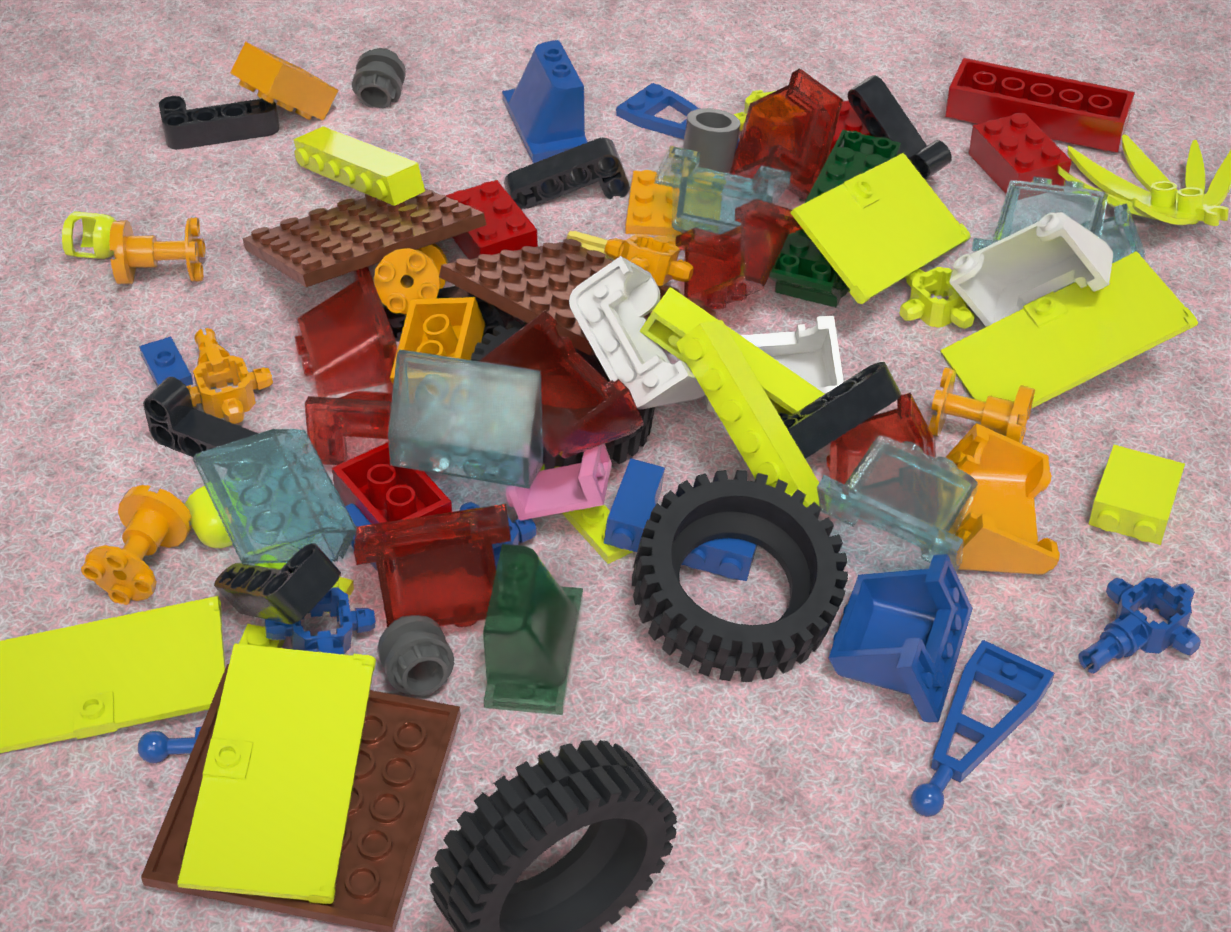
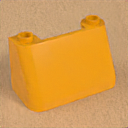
(1001, 519)

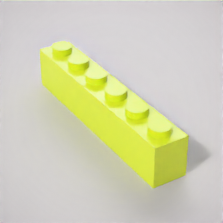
(359, 165)
(678, 316)
(746, 409)

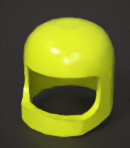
(95, 234)
(206, 520)

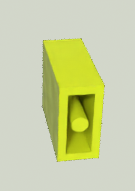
(1136, 494)

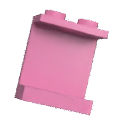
(564, 487)

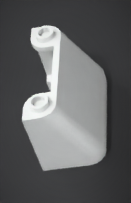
(1030, 266)
(611, 313)
(807, 352)

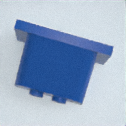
(548, 103)
(905, 633)

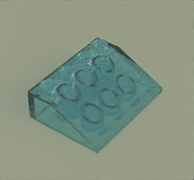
(466, 419)
(275, 497)

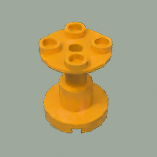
(146, 251)
(408, 276)
(995, 414)
(149, 522)

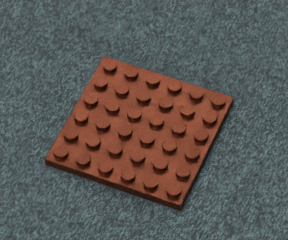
(358, 234)
(536, 281)
(388, 814)

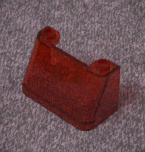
(577, 402)

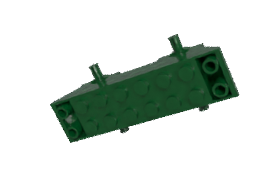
(801, 267)

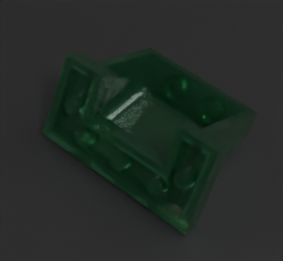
(529, 635)

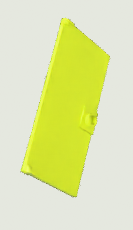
(880, 227)
(1070, 335)
(110, 674)
(279, 774)

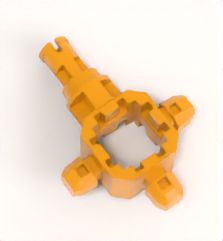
(652, 254)
(218, 369)

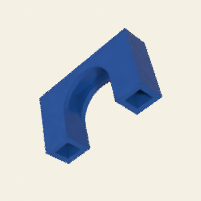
(633, 506)

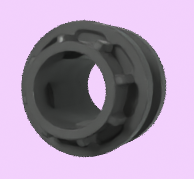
(378, 78)
(415, 655)

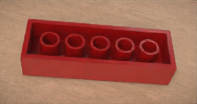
(1058, 105)

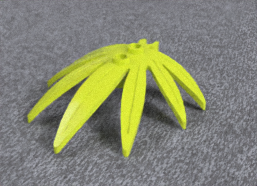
(1162, 199)

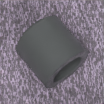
(714, 135)

